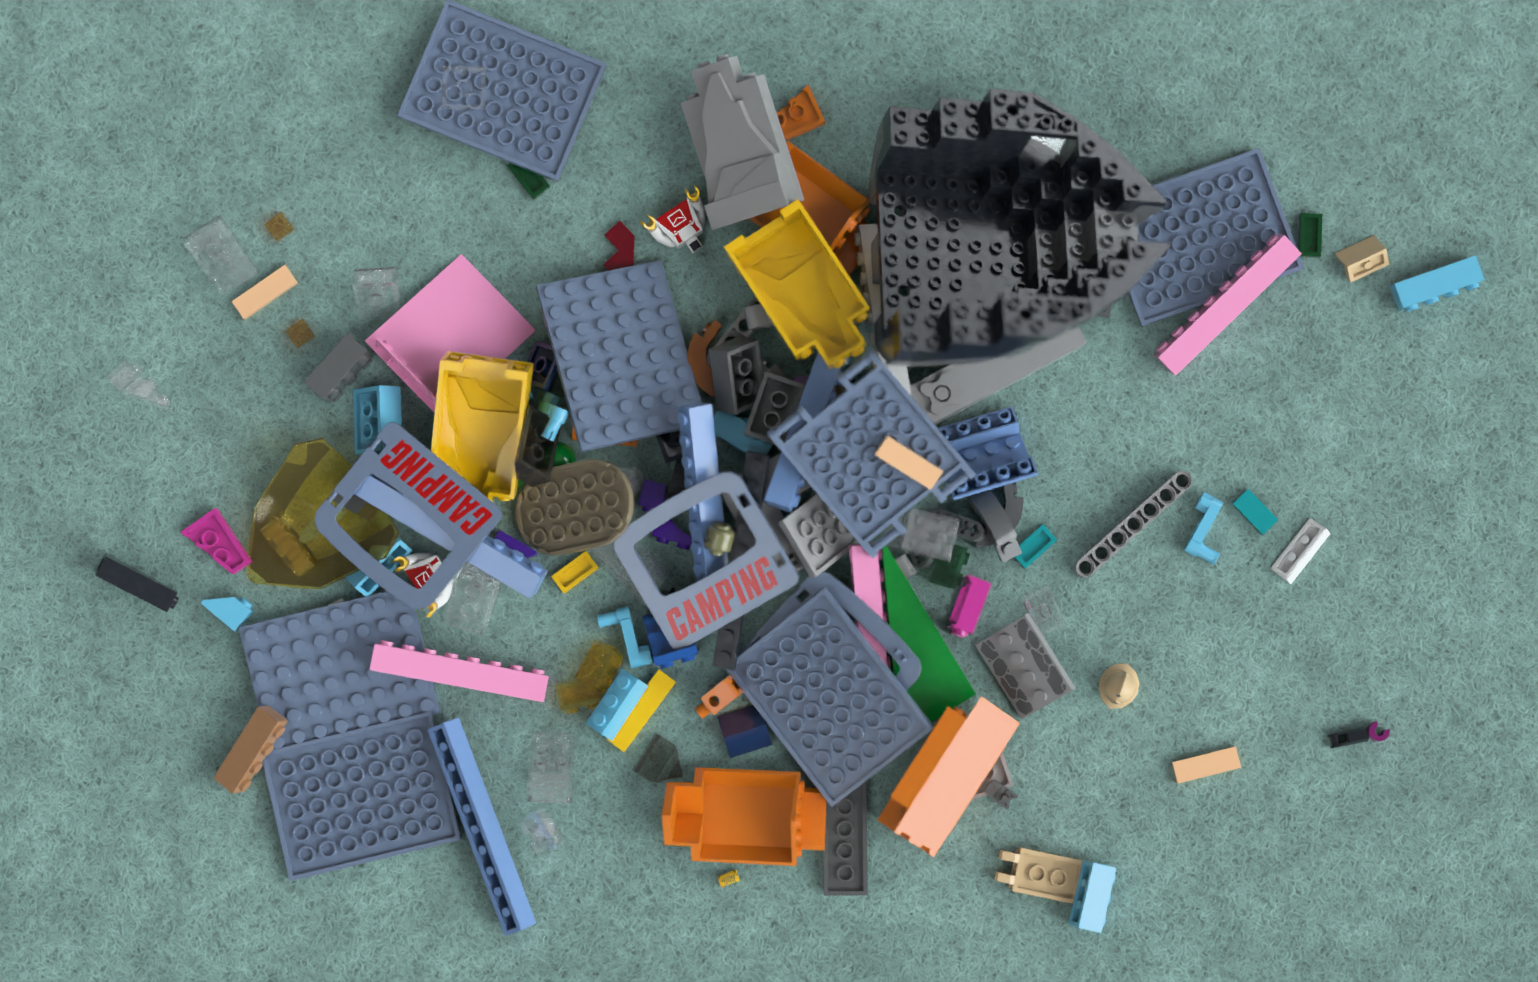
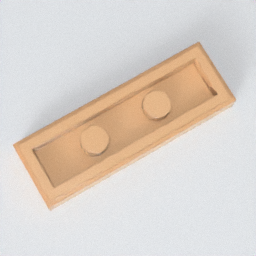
(264, 292)
(908, 462)
(1206, 765)

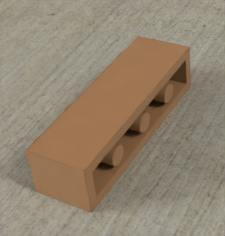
(251, 749)

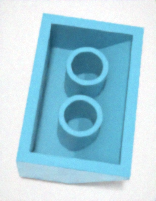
(372, 412)

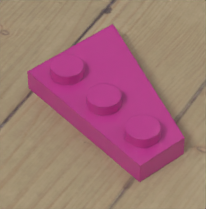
(219, 541)

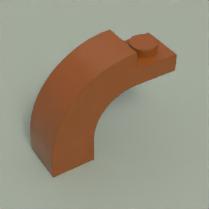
(697, 357)

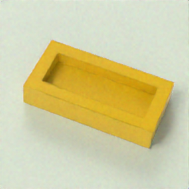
(575, 572)

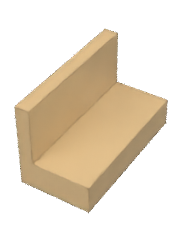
(1363, 258)

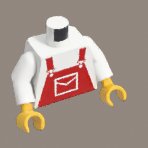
(680, 224)
(419, 569)

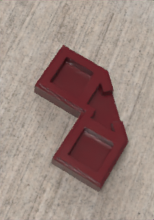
(624, 242)

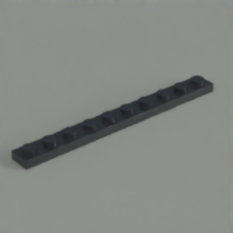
(755, 479)

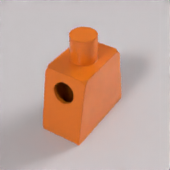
(726, 692)

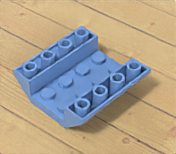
(991, 449)

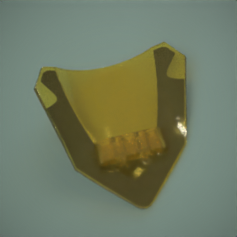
(284, 535)

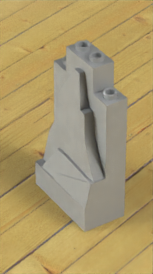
(739, 143)

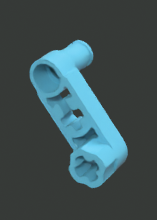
(550, 406)
(1210, 508)
(637, 655)

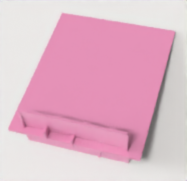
(449, 314)

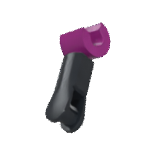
(1358, 735)

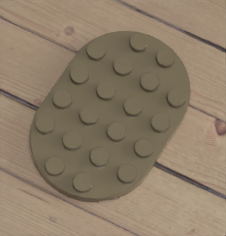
(576, 510)

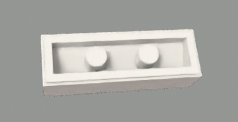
(1300, 550)

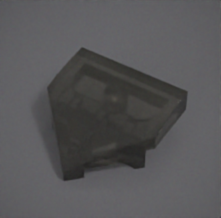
(659, 760)

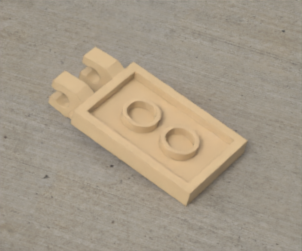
(1041, 874)

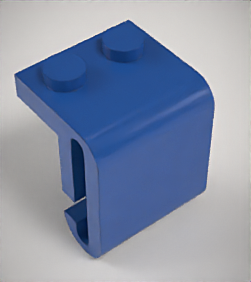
(662, 651)

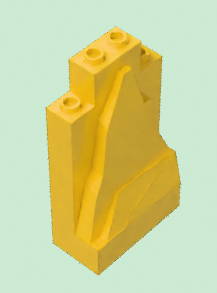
(802, 287)
(481, 419)

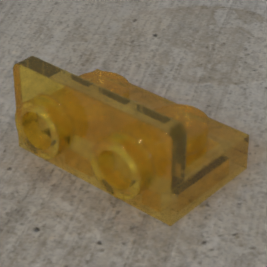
(576, 695)

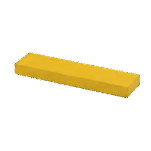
(653, 696)

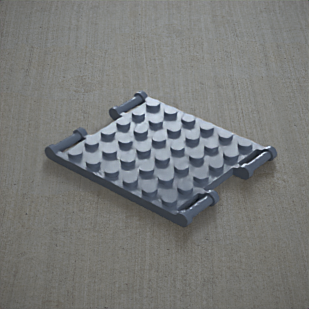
(840, 460)

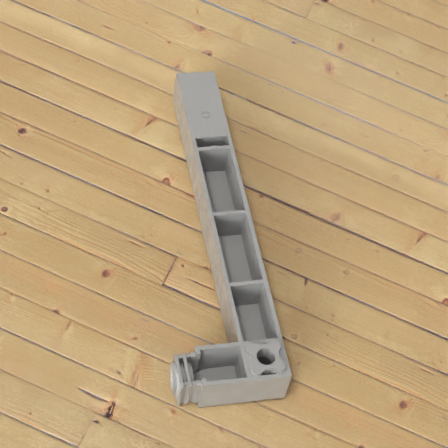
(942, 397)

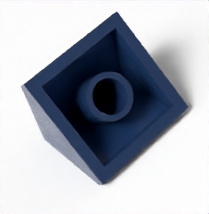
(545, 367)
(744, 731)

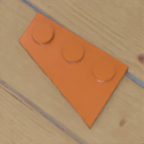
(800, 115)

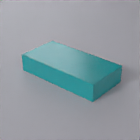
(1255, 512)
(1035, 546)

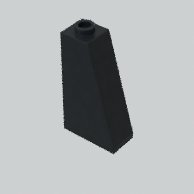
(136, 583)

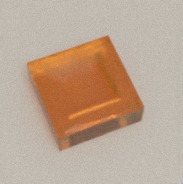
(279, 227)
(300, 333)

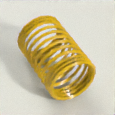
(722, 884)

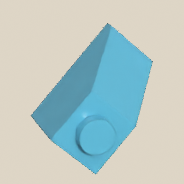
(230, 610)

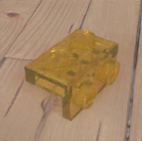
(599, 666)

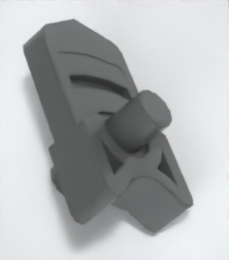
(1000, 793)

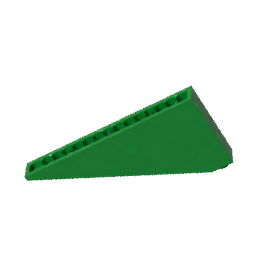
(941, 678)

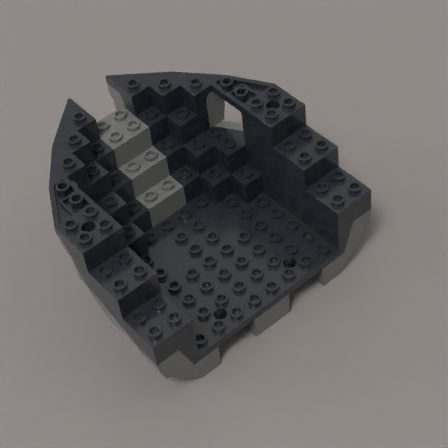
(998, 228)

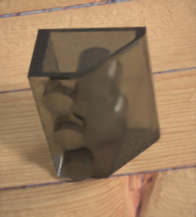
(534, 452)

